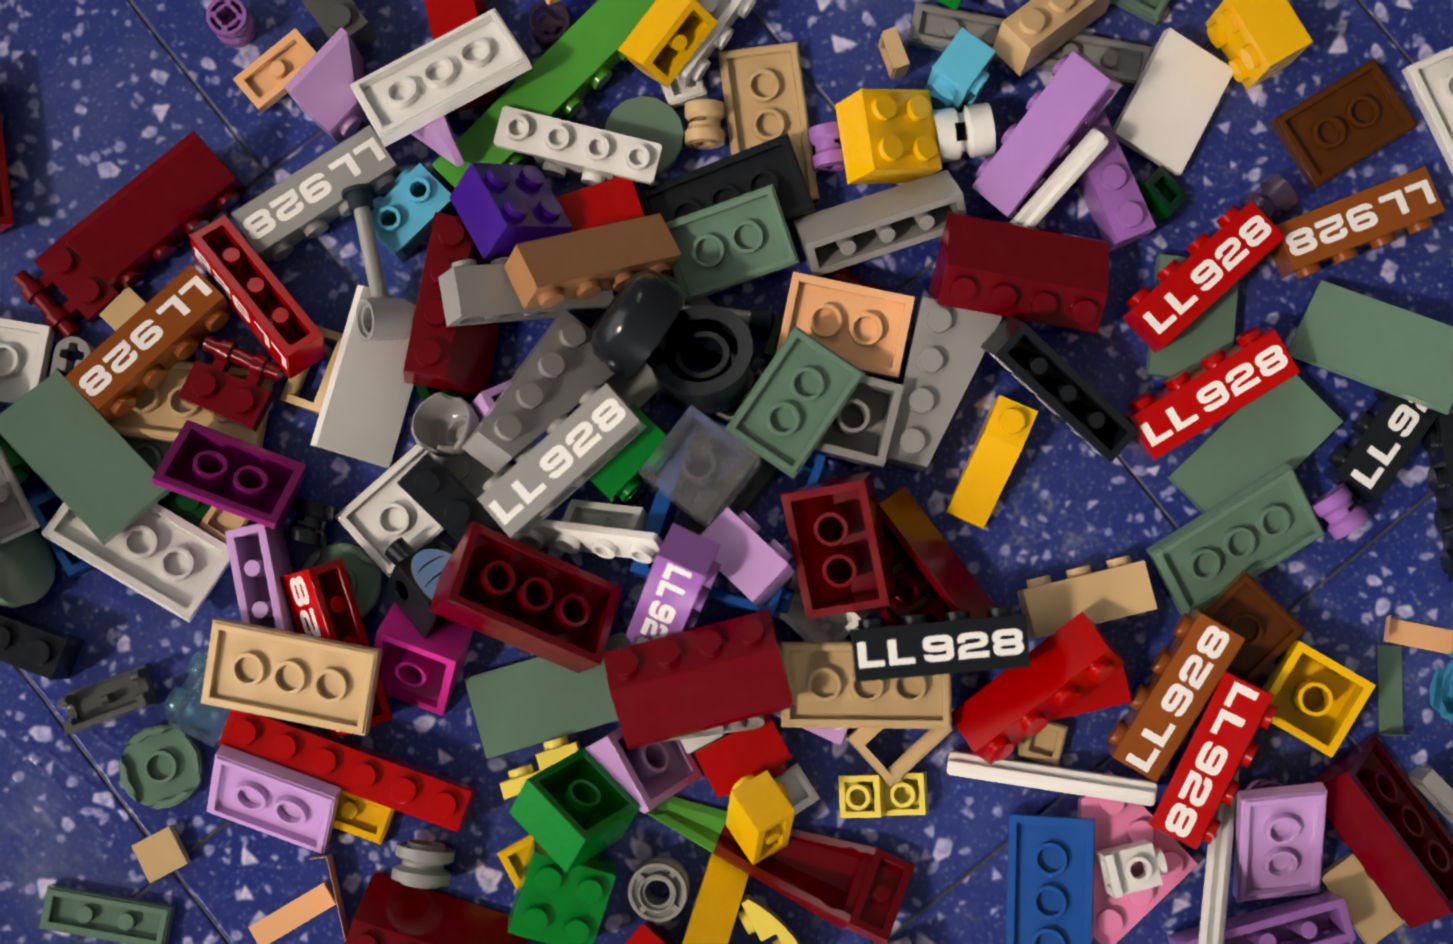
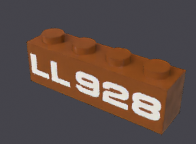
(1355, 222)
(150, 344)
(1175, 693)

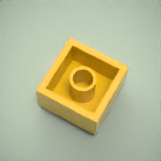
(1257, 37)
(888, 136)
(1316, 697)

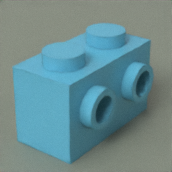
(960, 72)
(407, 212)

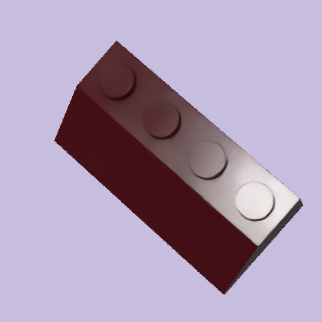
(155, 212)
(1021, 272)
(445, 356)
(924, 566)
(527, 599)
(698, 679)
(1391, 831)
(424, 916)

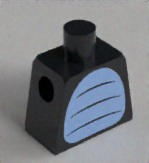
(416, 580)

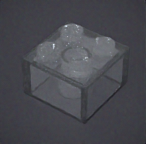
(700, 467)

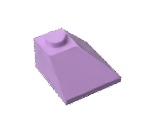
(324, 89)
(646, 772)

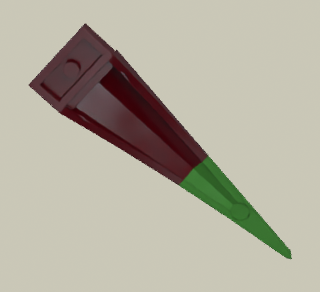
(831, 877)

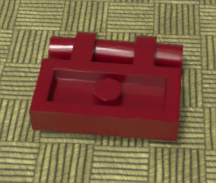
(75, 279)
(228, 395)

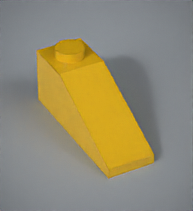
(991, 460)

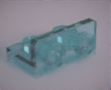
(185, 708)

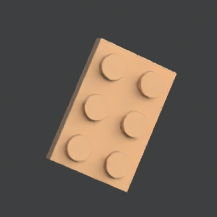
(851, 320)

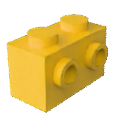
(667, 38)
(760, 815)

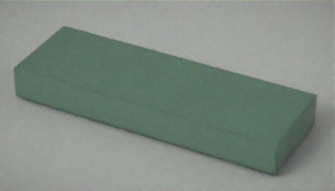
(106, 916)

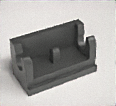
(109, 700)

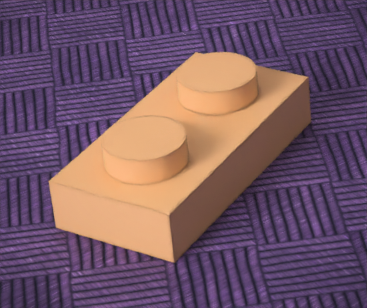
(266, 76)

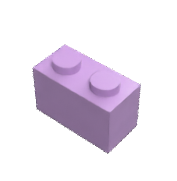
(747, 559)

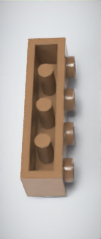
(589, 260)

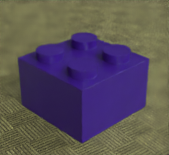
(507, 207)

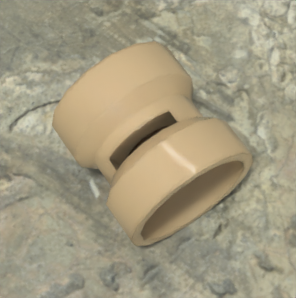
(704, 124)

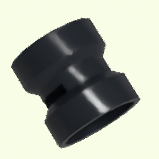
(310, 522)

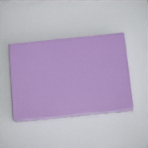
(272, 799)
(1279, 841)

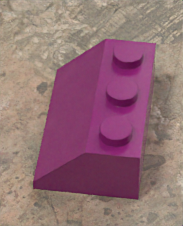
(231, 475)

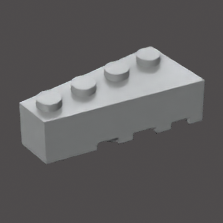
(935, 375)
(539, 392)

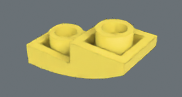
(554, 752)
(873, 798)
(764, 921)

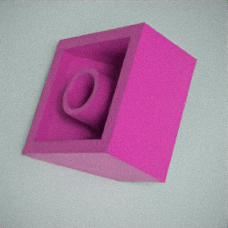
(417, 667)

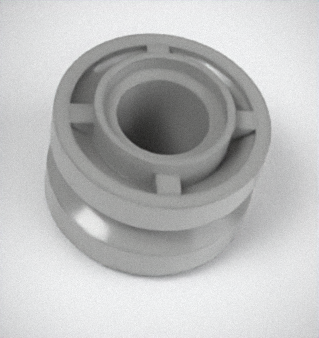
(423, 864)
(651, 906)

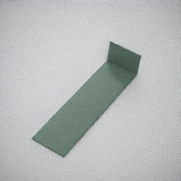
(1390, 690)

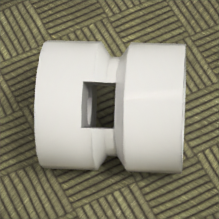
(976, 130)

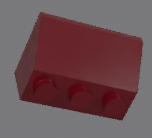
(839, 546)

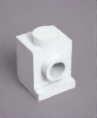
(1117, 862)

